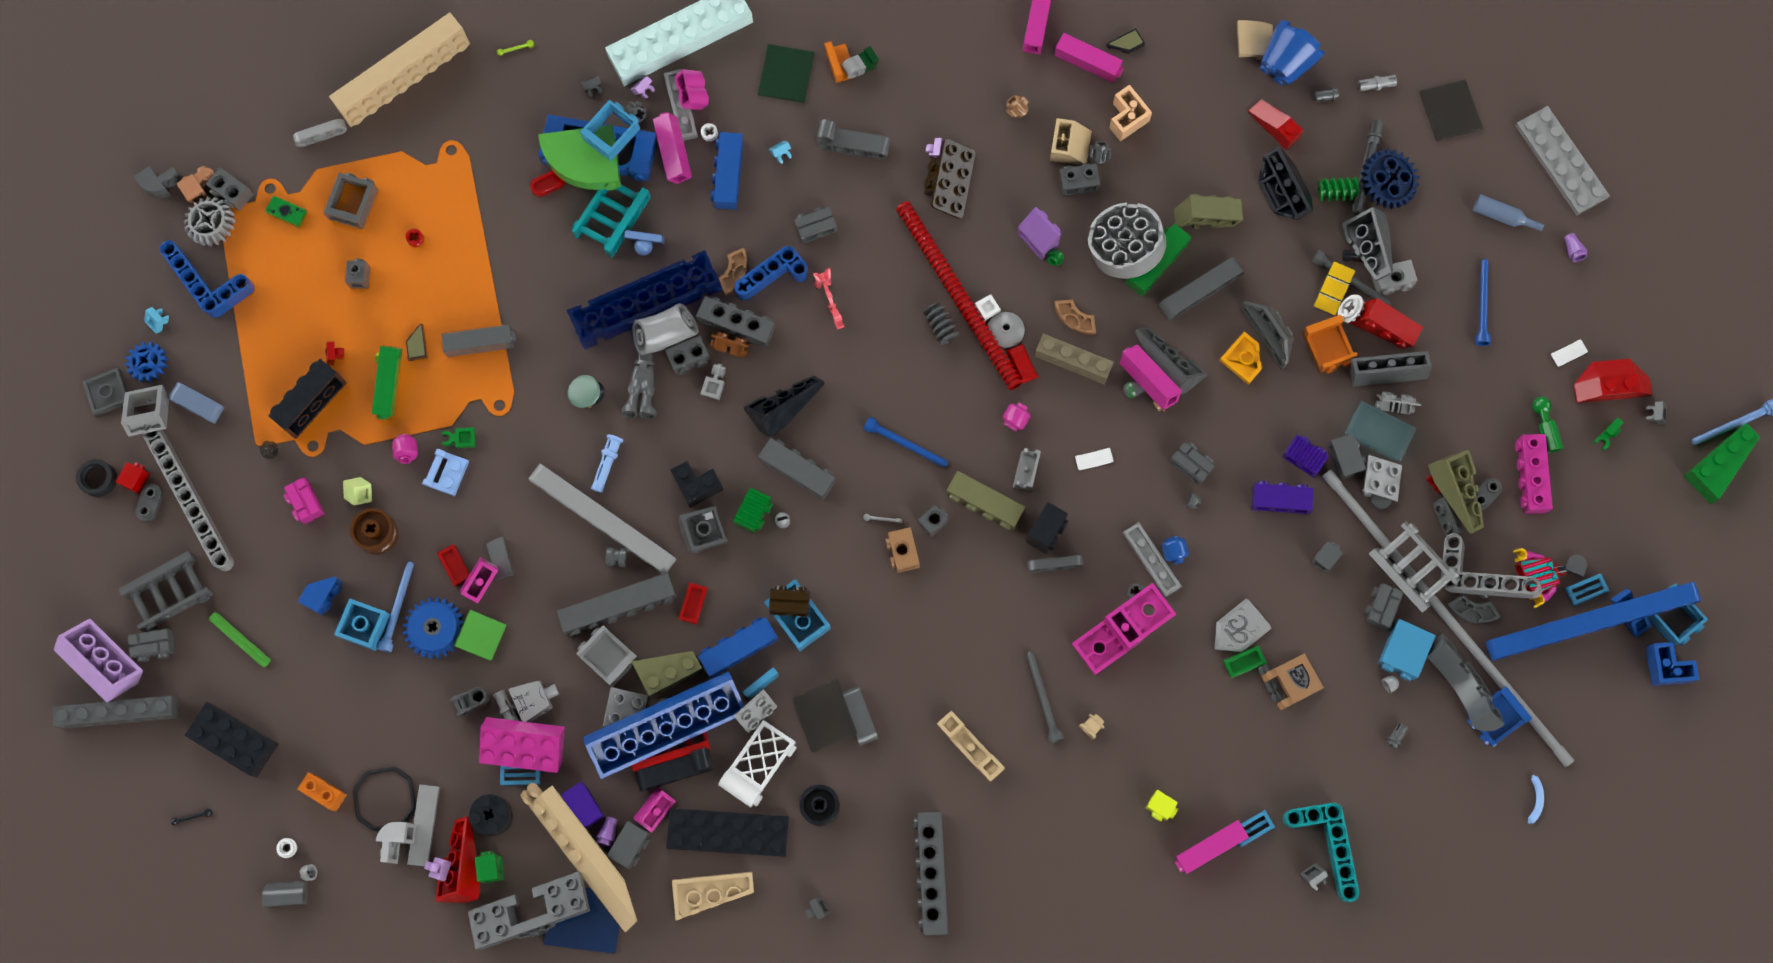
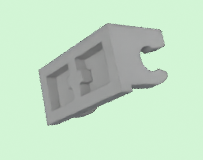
(1026, 470)

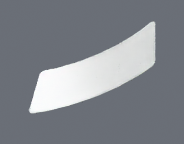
(1569, 353)
(1094, 459)

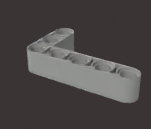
(1482, 579)

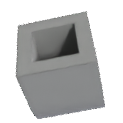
(392, 836)

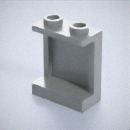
(606, 655)

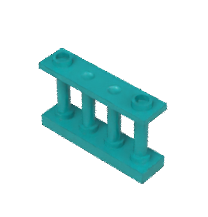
(630, 216)

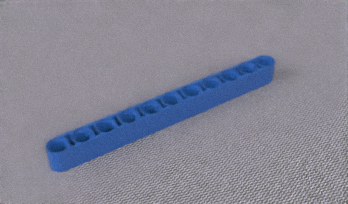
(1593, 621)

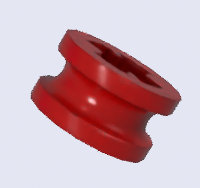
(413, 243)

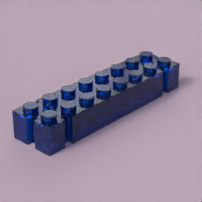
(643, 298)

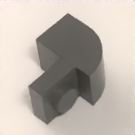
(157, 185)

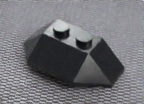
(1284, 185)

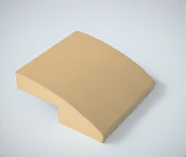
(1253, 38)

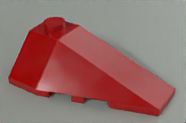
(461, 880)

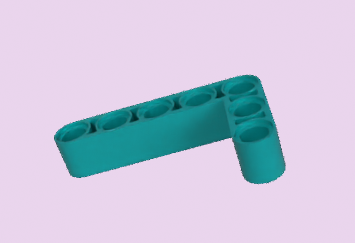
(1332, 843)

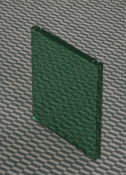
(786, 73)

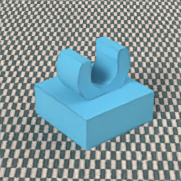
(780, 149)
(154, 319)

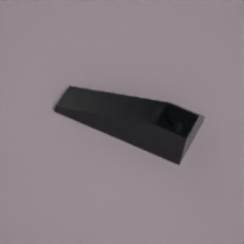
(777, 411)

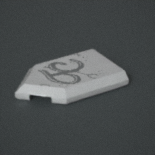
(1240, 628)

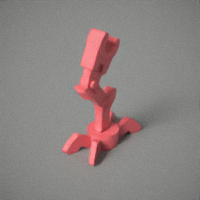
(825, 280)

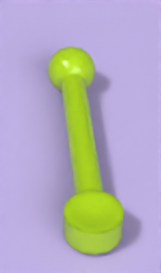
(530, 44)

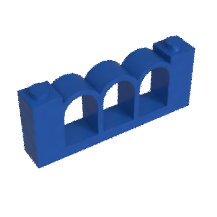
(643, 153)

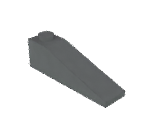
(1371, 241)
(1182, 372)

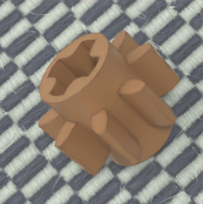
(1017, 106)

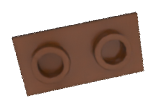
(737, 345)

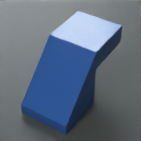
(1635, 627)

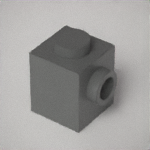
(357, 274)

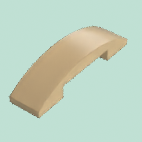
(970, 746)

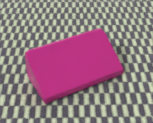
(654, 809)

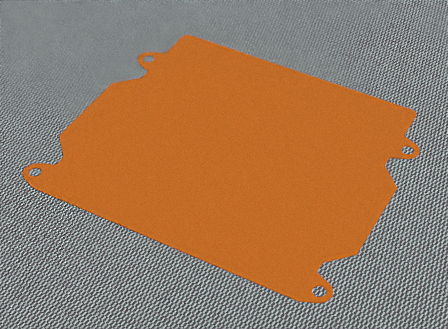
(305, 301)

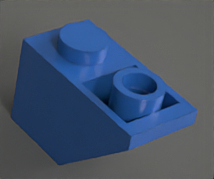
(319, 594)

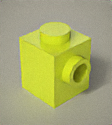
(1162, 806)

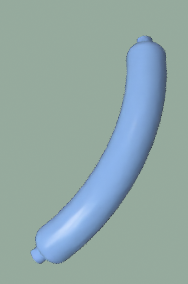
(1539, 799)

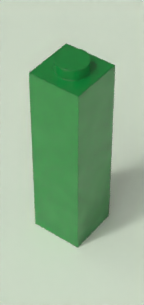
(386, 381)

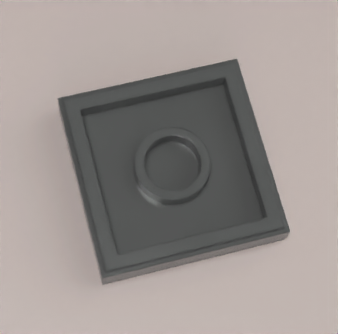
(105, 391)

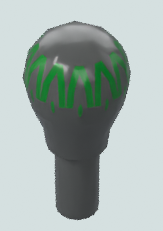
(1132, 389)

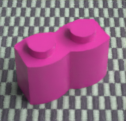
(691, 89)

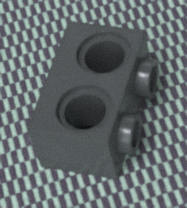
(229, 189)
(685, 351)

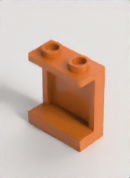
(1329, 344)

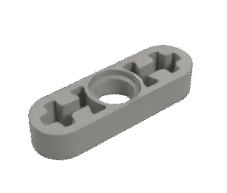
(319, 132)

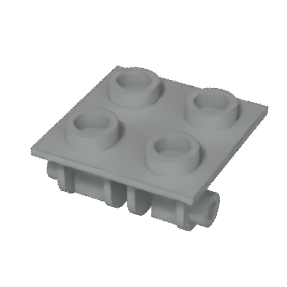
(1404, 401)
(1382, 478)
(623, 704)
(755, 711)

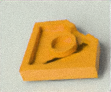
(1243, 358)

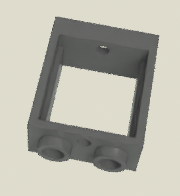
(348, 218)

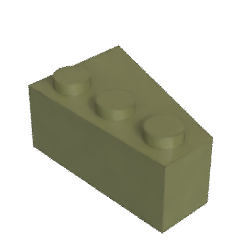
(1208, 210)
(666, 671)

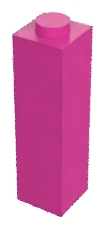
(1036, 26)
(1089, 58)
(672, 148)
(1150, 376)
(1211, 847)

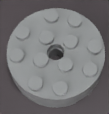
(1127, 240)

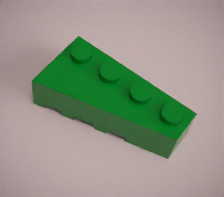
(1720, 466)

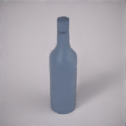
(1504, 213)

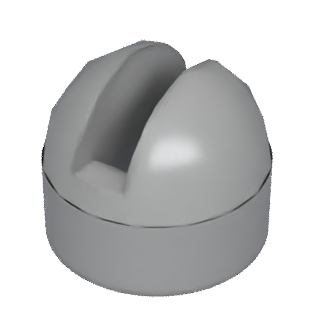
(783, 523)
(1390, 683)
(312, 872)

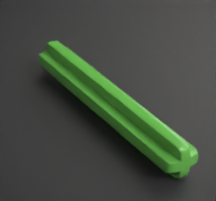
(239, 639)

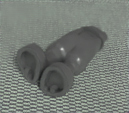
(641, 382)

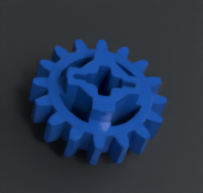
(140, 355)

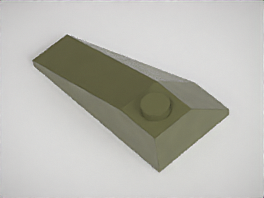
(1456, 482)

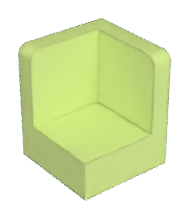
(357, 491)

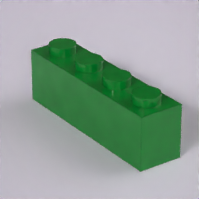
(1175, 243)

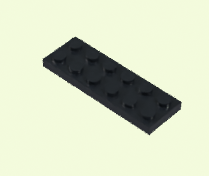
(727, 832)

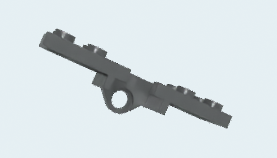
(500, 920)

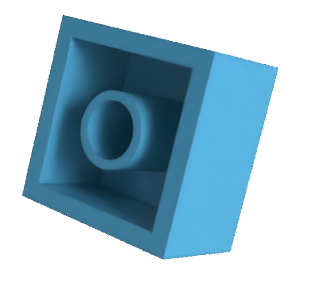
(362, 624)

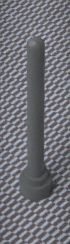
(1321, 259)
(1055, 734)

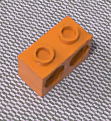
(322, 791)

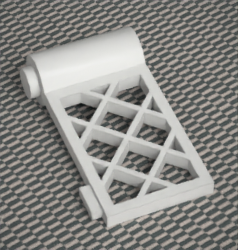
(739, 783)

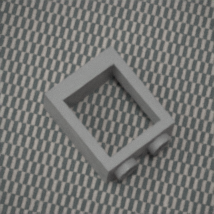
(155, 420)

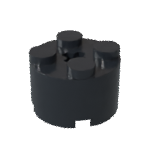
(822, 794)
(497, 806)

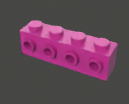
(1534, 474)

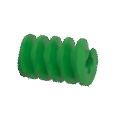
(1337, 188)

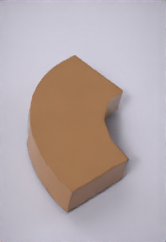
(736, 269)
(1074, 318)

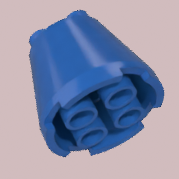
(1290, 53)

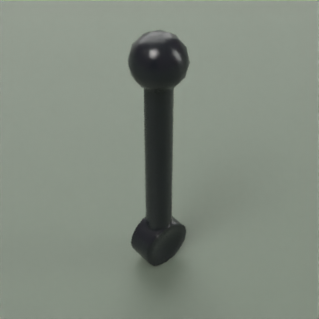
(207, 812)

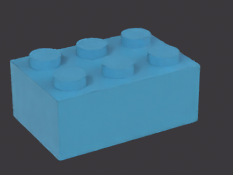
(800, 629)

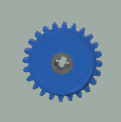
(426, 639)

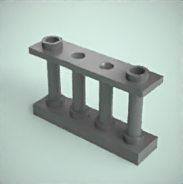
(150, 581)

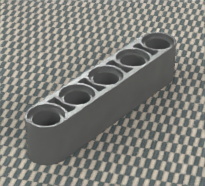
(1201, 288)

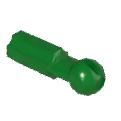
(1542, 406)

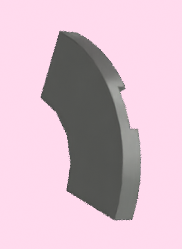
(1472, 611)

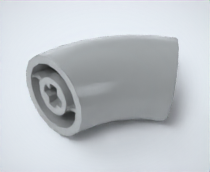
(664, 329)

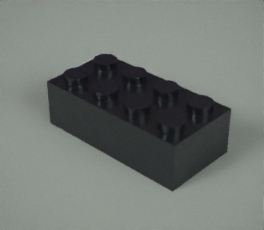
(307, 398)
(231, 739)

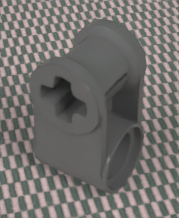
(466, 702)

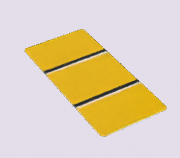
(1334, 288)

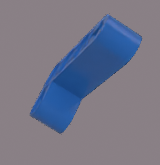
(769, 276)

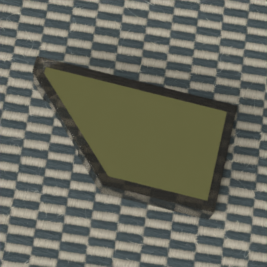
(416, 344)

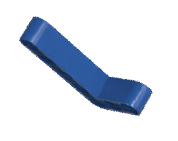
(198, 284)

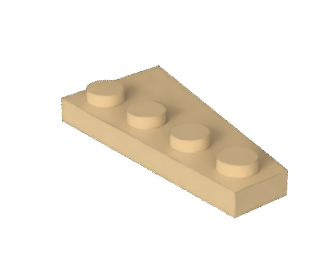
(706, 892)

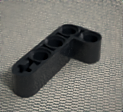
(675, 770)

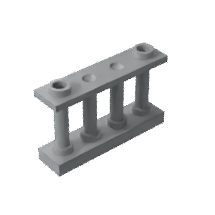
(1408, 584)

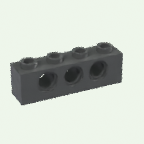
(760, 336)

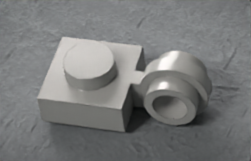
(713, 387)

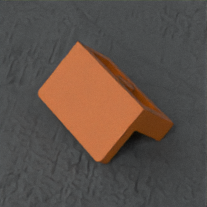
(836, 56)

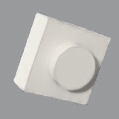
(987, 307)

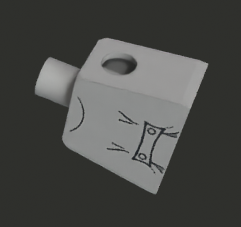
(533, 699)

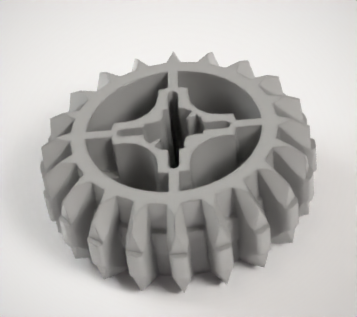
(198, 223)

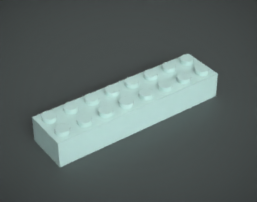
(676, 37)

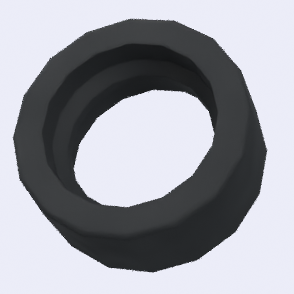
(84, 470)

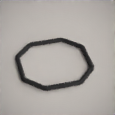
(376, 772)

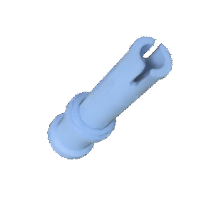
(609, 454)

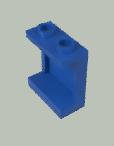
(1512, 713)

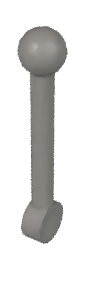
(867, 517)

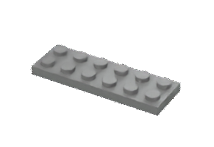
(1562, 160)

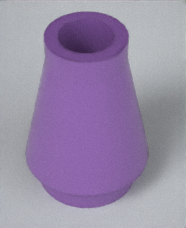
(1575, 248)
(607, 833)

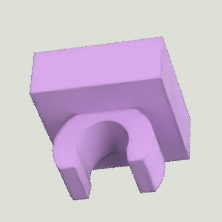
(641, 86)
(935, 150)
(438, 869)

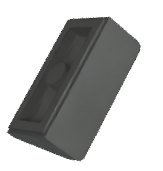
(500, 557)

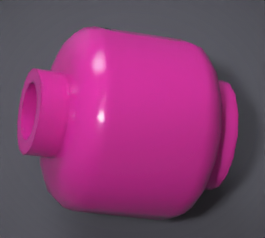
(1016, 416)
(404, 448)

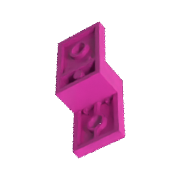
(1123, 629)

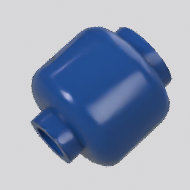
(1175, 549)

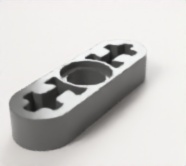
(1053, 564)

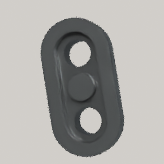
(1487, 494)
(152, 503)

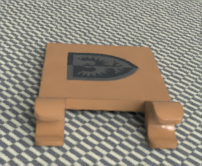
(1296, 679)

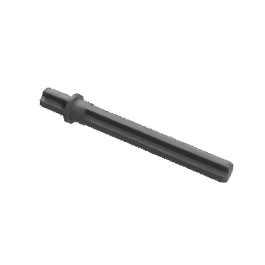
(1372, 147)

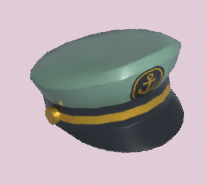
(585, 391)

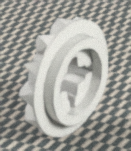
(1349, 303)

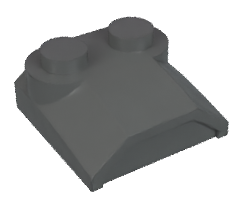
(701, 529)

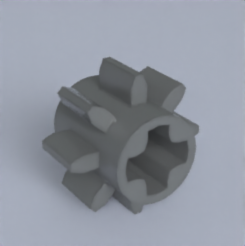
(637, 110)
(1100, 152)

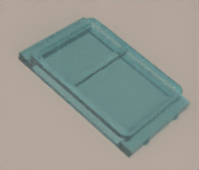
(1380, 431)

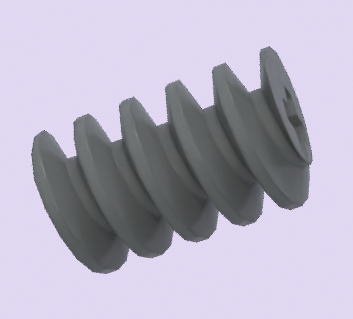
(940, 324)

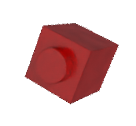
(133, 477)

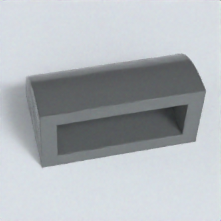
(285, 894)

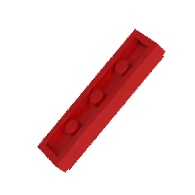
(674, 754)

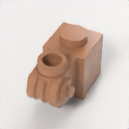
(193, 185)

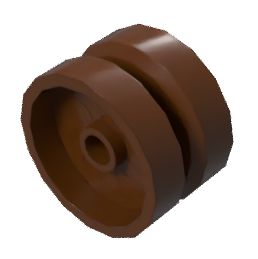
(366, 523)

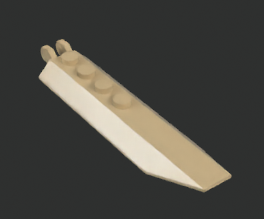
(582, 852)

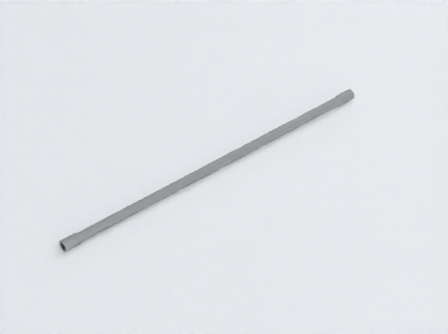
(1558, 750)

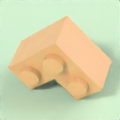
(1132, 113)

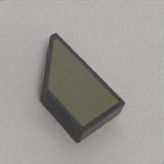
(1128, 42)

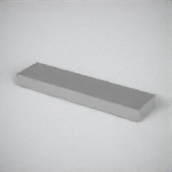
(684, 115)
(1151, 559)
(425, 819)

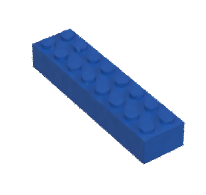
(663, 725)

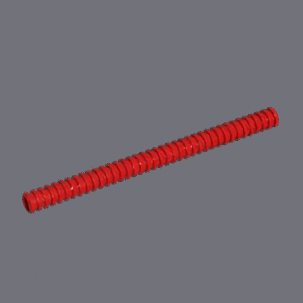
(959, 296)

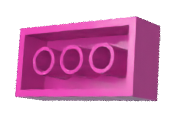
(521, 744)

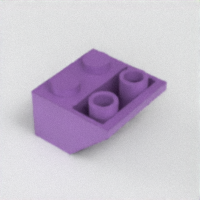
(1039, 233)

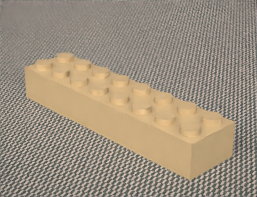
(400, 70)

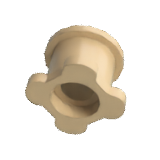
(1092, 725)

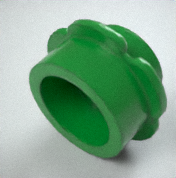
(1055, 257)

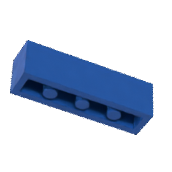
(728, 170)
(738, 647)

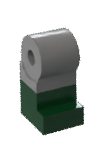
(860, 63)

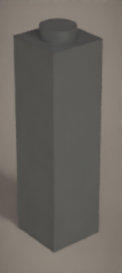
(478, 340)

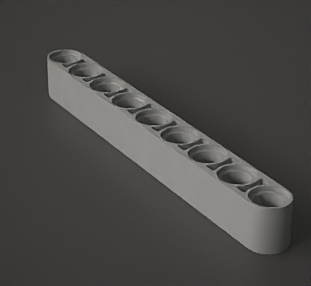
(192, 504)
(602, 519)

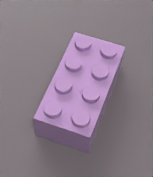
(98, 660)

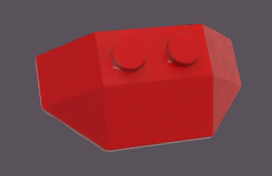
(1612, 381)

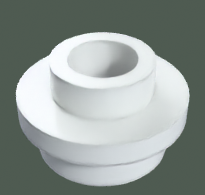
(281, 845)

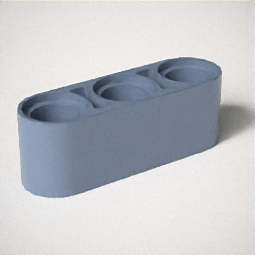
(196, 402)

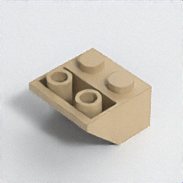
(1070, 142)

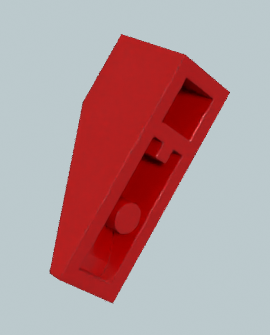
(1276, 123)

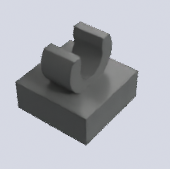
(591, 83)
(1660, 413)
(1314, 875)
(818, 909)

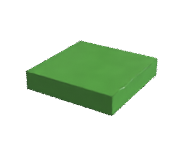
(480, 635)

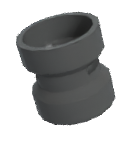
(616, 557)

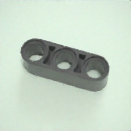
(860, 716)

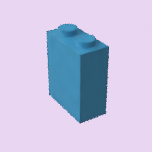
(1406, 650)

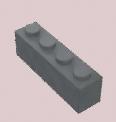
(1390, 368)
(796, 468)

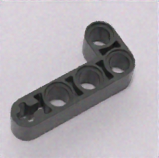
(851, 142)

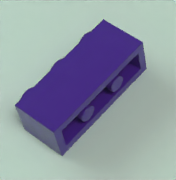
(1282, 498)

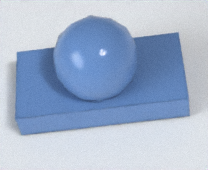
(644, 241)

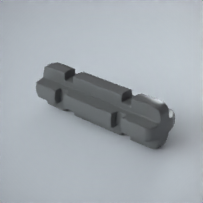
(1271, 685)

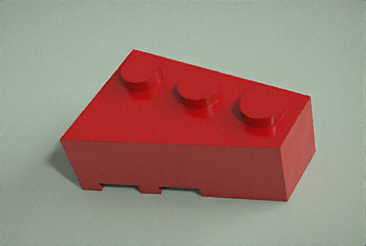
(1388, 324)

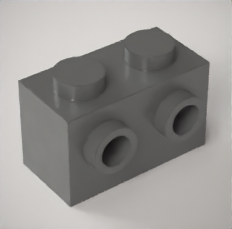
(1079, 179)

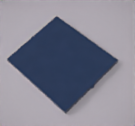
(588, 931)

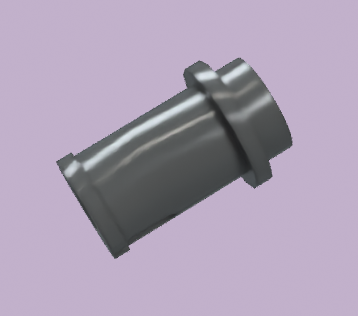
(1326, 95)
(1397, 735)

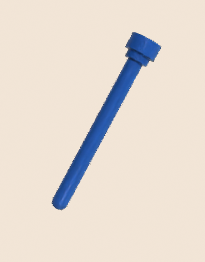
(1483, 337)
(873, 426)

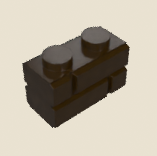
(789, 602)

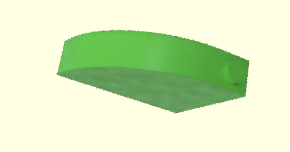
(578, 161)

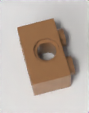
(905, 539)

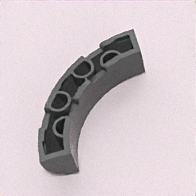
(1467, 684)

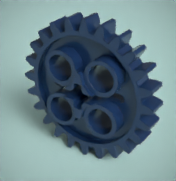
(1377, 167)

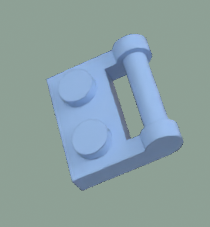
(451, 475)

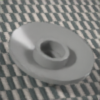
(1007, 338)

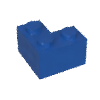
(1665, 668)

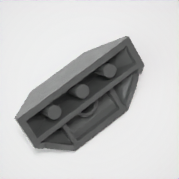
(1270, 330)

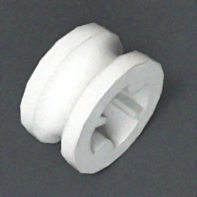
(709, 126)

